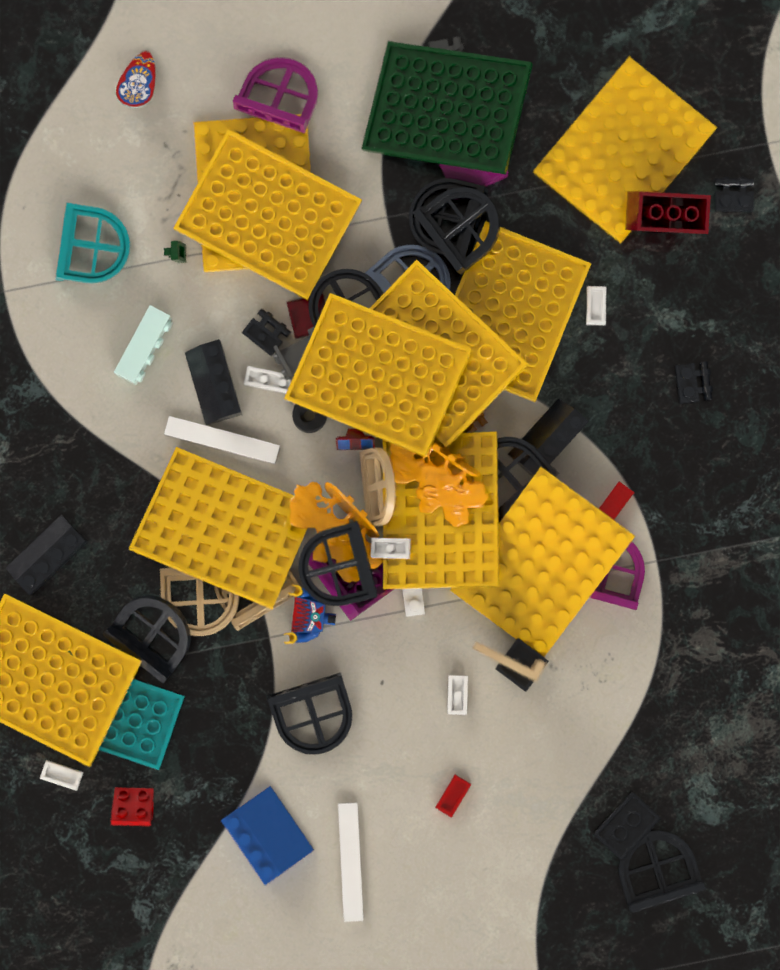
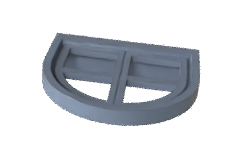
(408, 250)

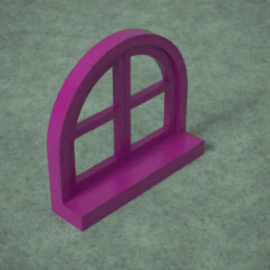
(272, 113)
(627, 601)

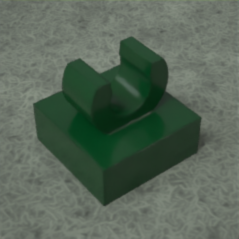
(176, 252)

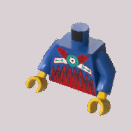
(308, 617)

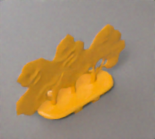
(437, 483)
(307, 515)

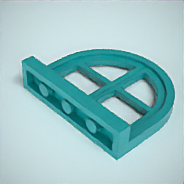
(68, 241)

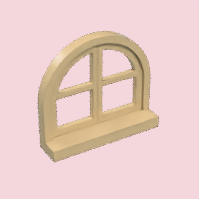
(373, 485)
(171, 574)
(255, 610)
(533, 673)

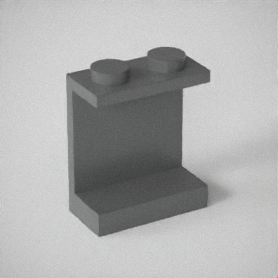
(291, 356)

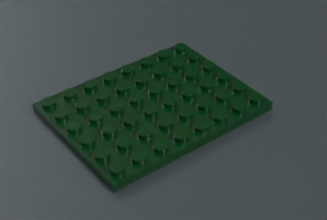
(447, 107)

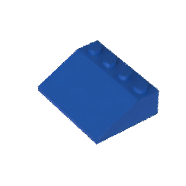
(267, 835)

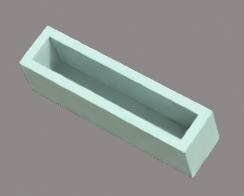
(143, 344)

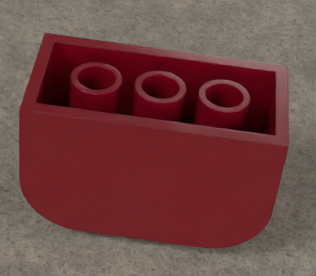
(667, 212)

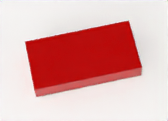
(616, 500)
(453, 795)

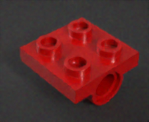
(132, 806)

